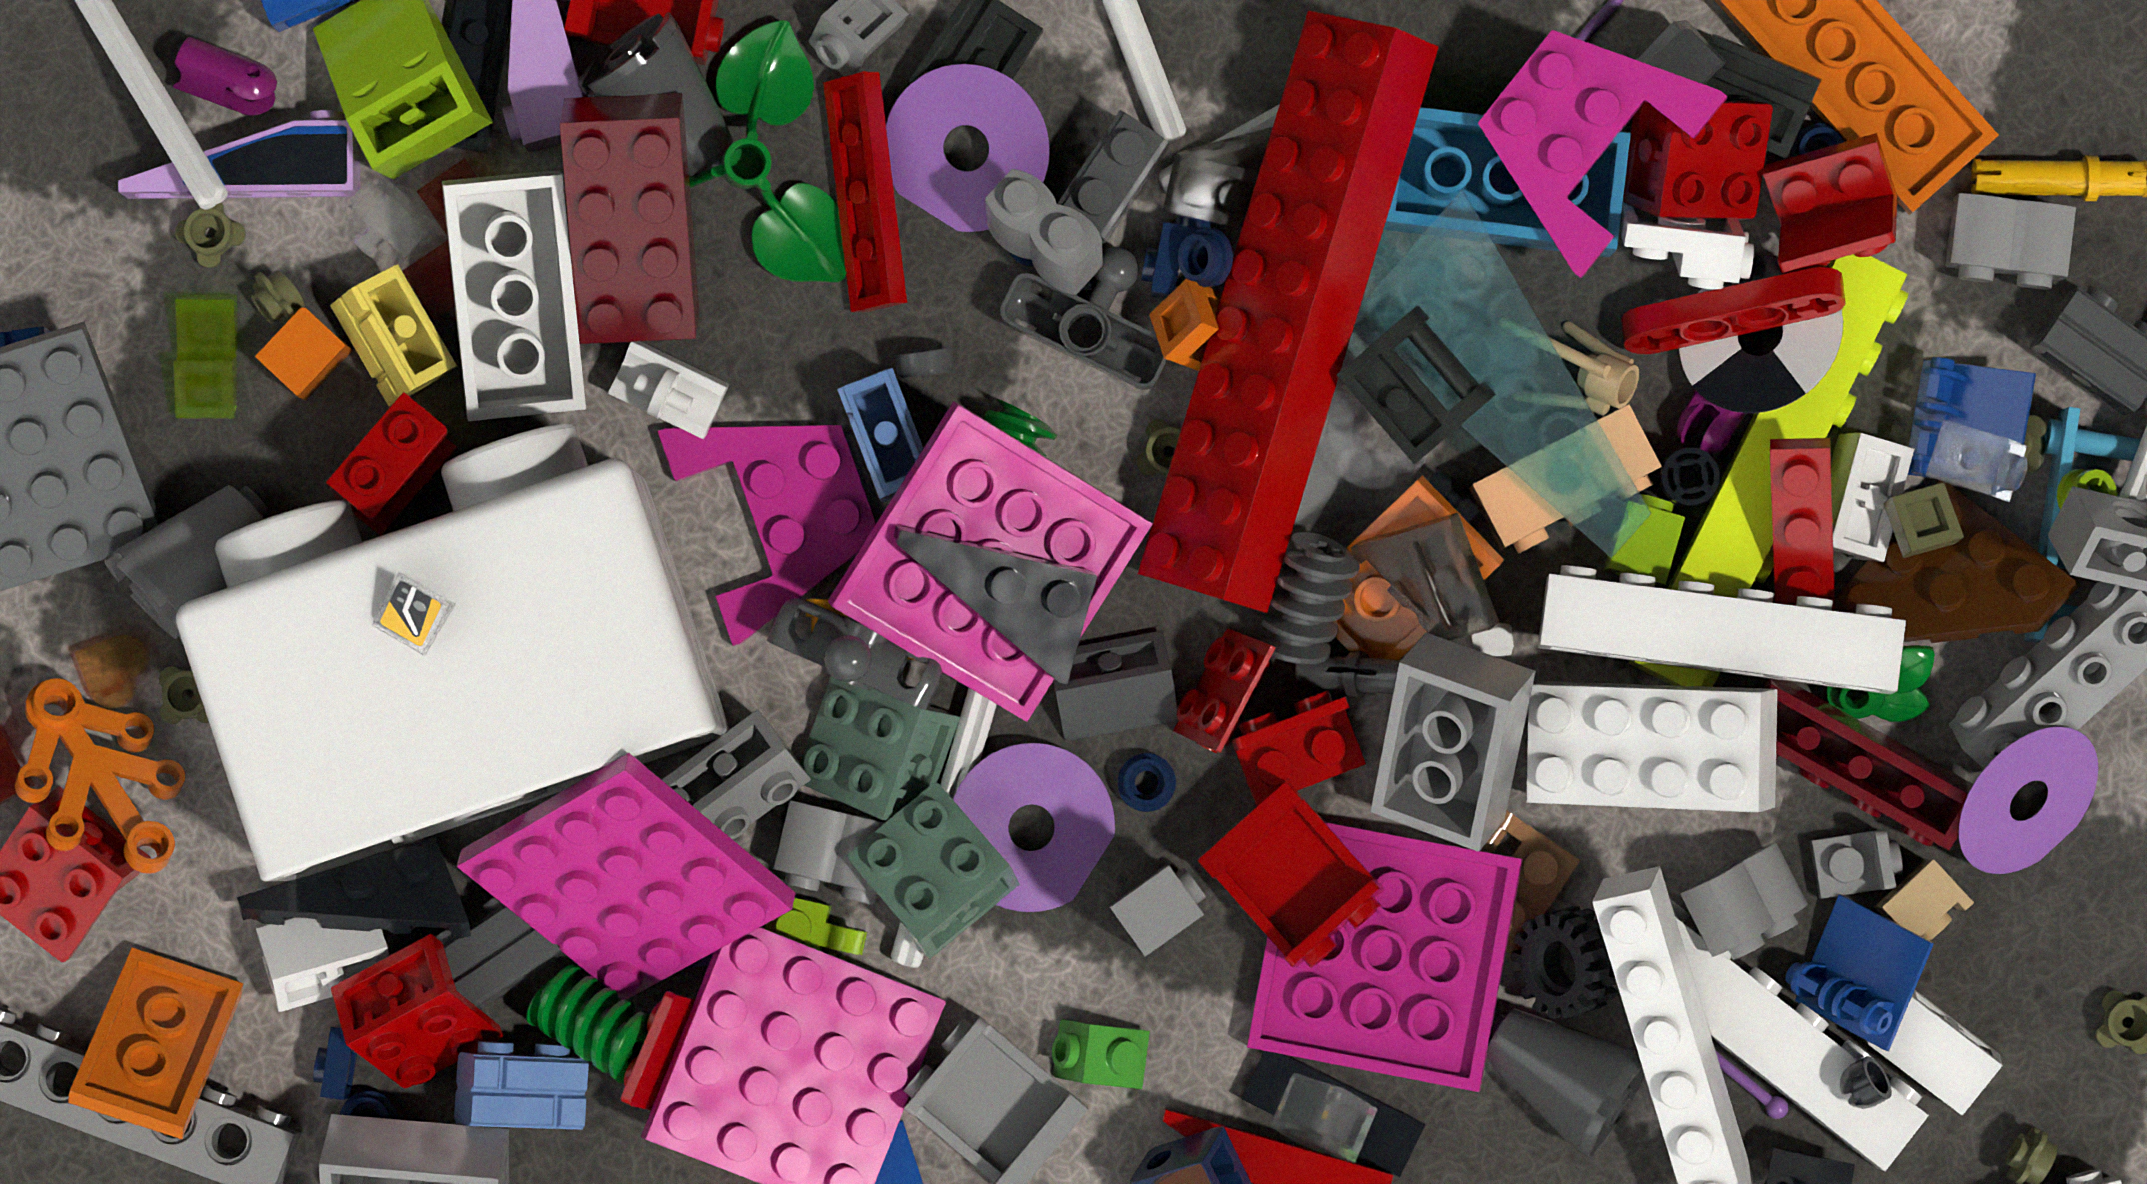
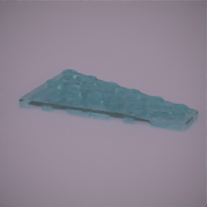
(1538, 413)

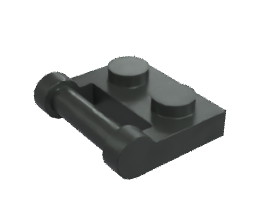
(1399, 396)

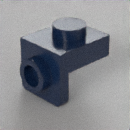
(1161, 263)
(335, 1066)

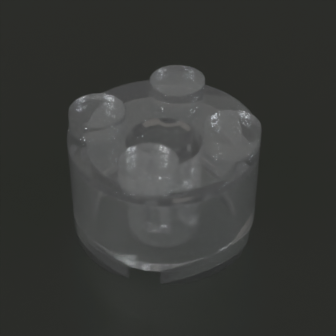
(1355, 460)

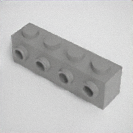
(2063, 677)
(740, 775)

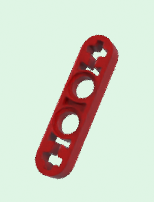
(1733, 310)

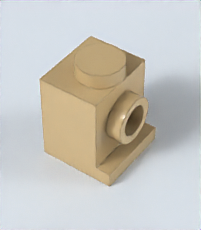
(1923, 900)

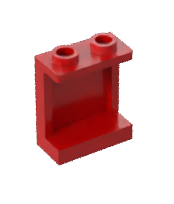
(607, 20)
(392, 464)
(1293, 876)

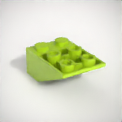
(399, 82)

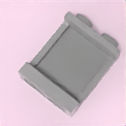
(993, 1104)

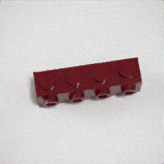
(1868, 766)

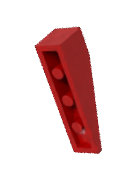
(1278, 1161)

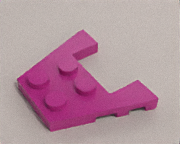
(1564, 117)
(800, 498)

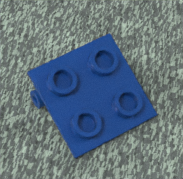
(1970, 396)
(1861, 972)

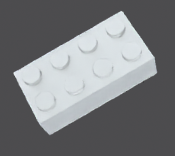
(514, 295)
(1652, 746)

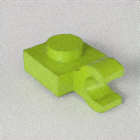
(809, 925)

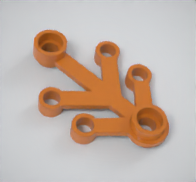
(98, 768)

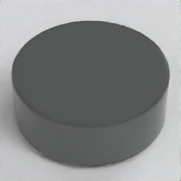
(924, 362)

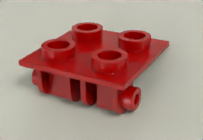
(1231, 673)

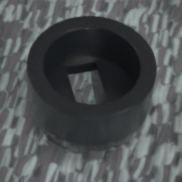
(1866, 1083)

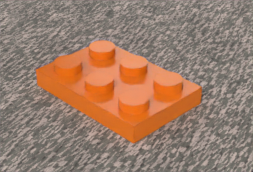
(1372, 615)
(156, 1043)

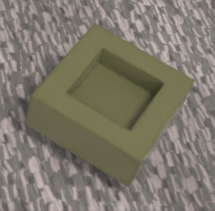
(1923, 520)

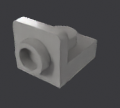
(854, 31)
(1855, 863)

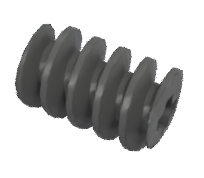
(1313, 599)

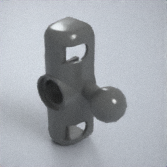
(1057, 315)
(854, 653)

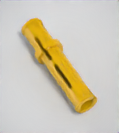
(2060, 178)

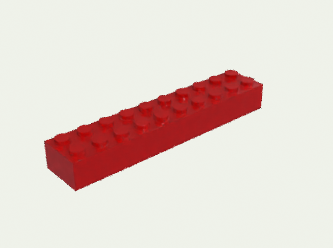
(1288, 309)

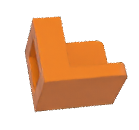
(1186, 323)
(303, 353)

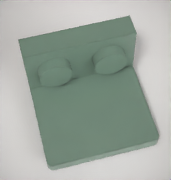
(875, 748)
(933, 869)

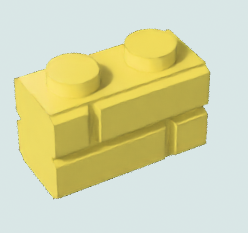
(393, 334)

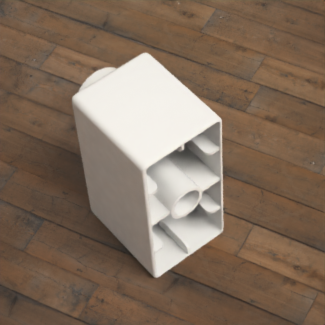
(546, 670)

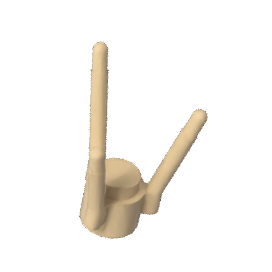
(1606, 377)

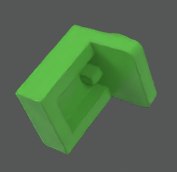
(1100, 1054)

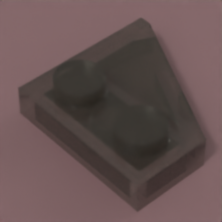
(1217, 178)
(1433, 576)

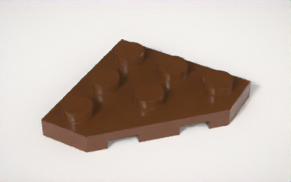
(1963, 589)

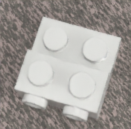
(1702, 248)

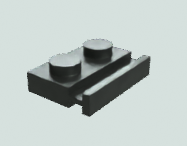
(982, 35)
(1764, 79)

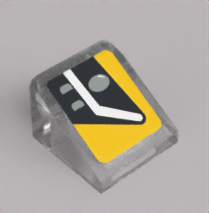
(412, 613)

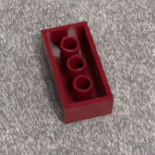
(630, 218)

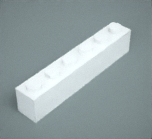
(1721, 632)
(1670, 1029)
(1795, 1054)

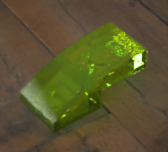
(206, 356)

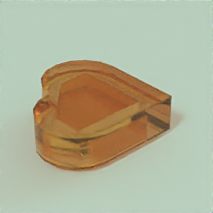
(112, 669)

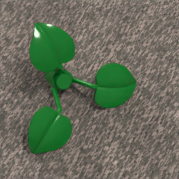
(774, 82)

